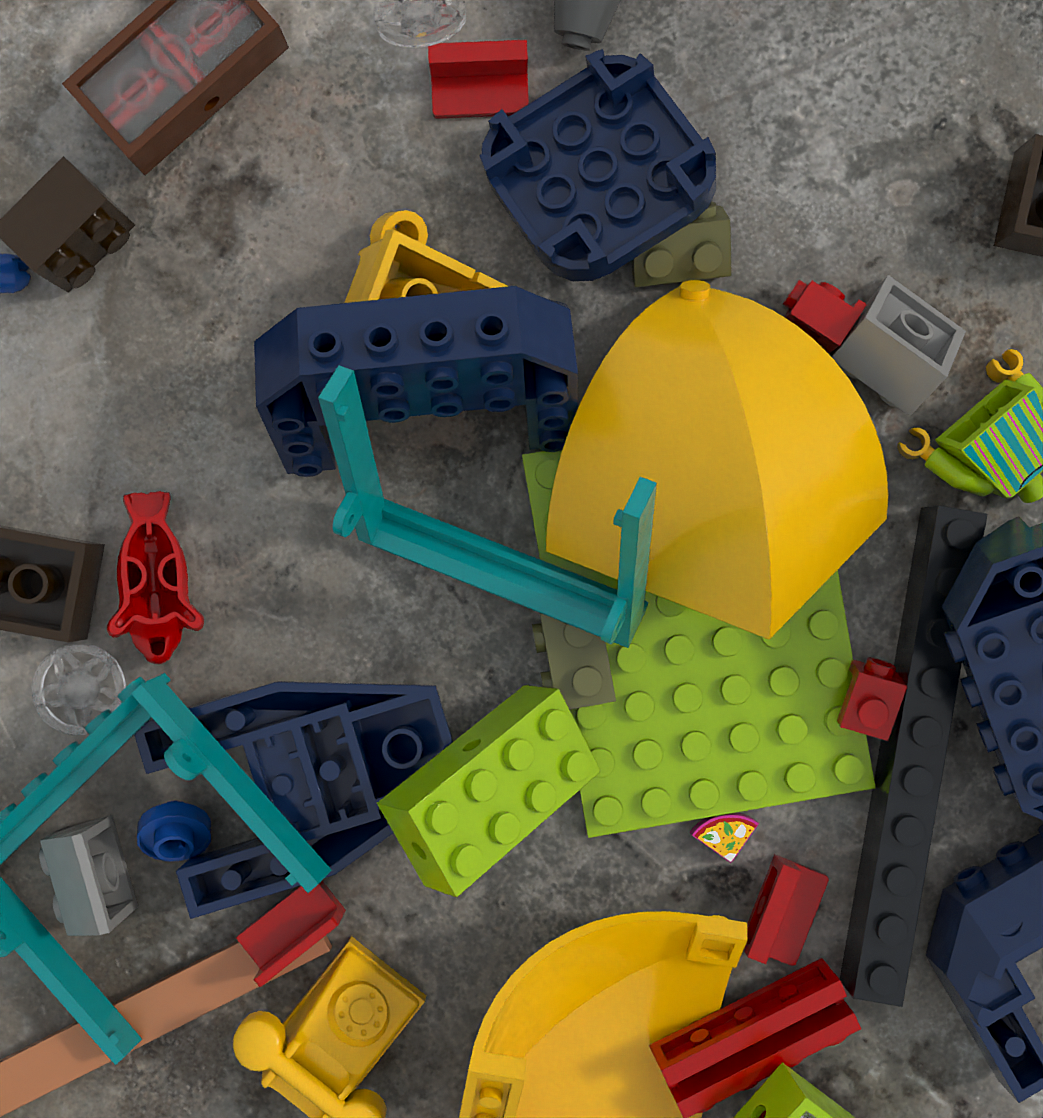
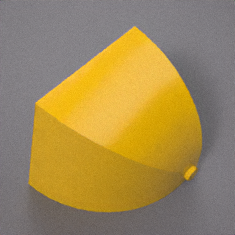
(753, 453)
(583, 1009)

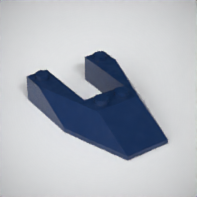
(323, 763)

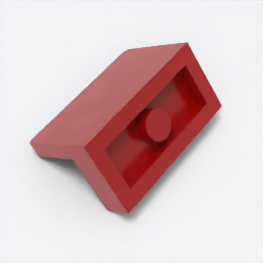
(478, 78)
(784, 911)
(290, 929)

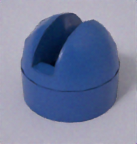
(13, 274)

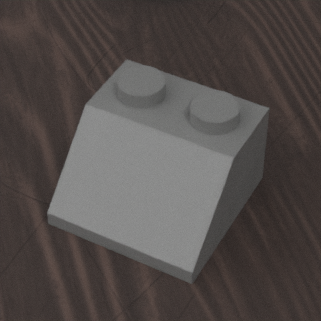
(900, 347)
(88, 877)

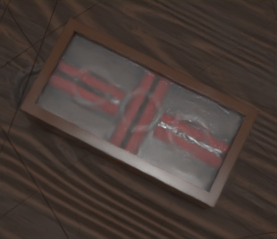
(174, 72)

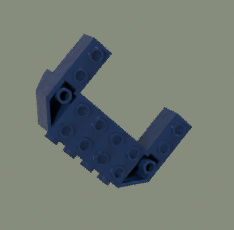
(418, 360)
(999, 639)
(978, 936)

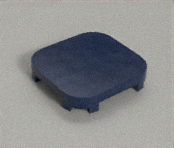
(599, 167)

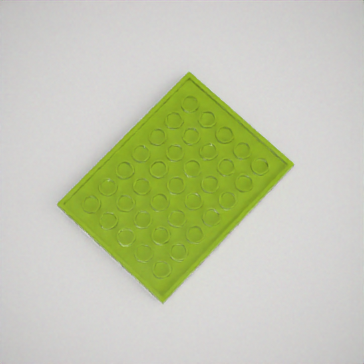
(711, 711)

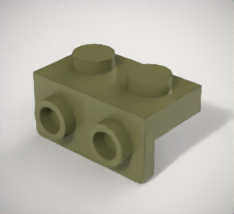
(692, 253)
(576, 663)

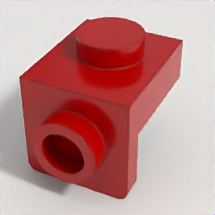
(872, 698)

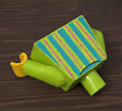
(996, 442)

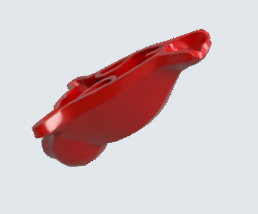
(152, 581)

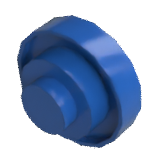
(174, 831)

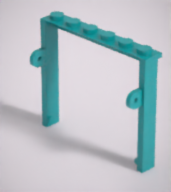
(477, 560)
(189, 756)

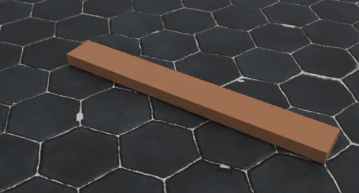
(149, 1011)

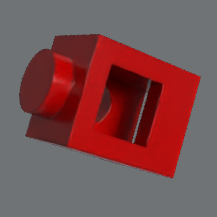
(822, 312)

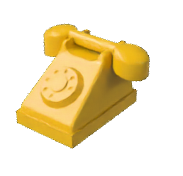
(404, 266)
(332, 1036)

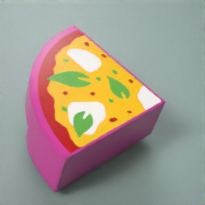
(725, 833)

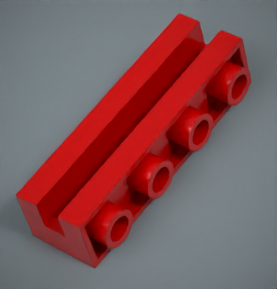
(754, 1036)

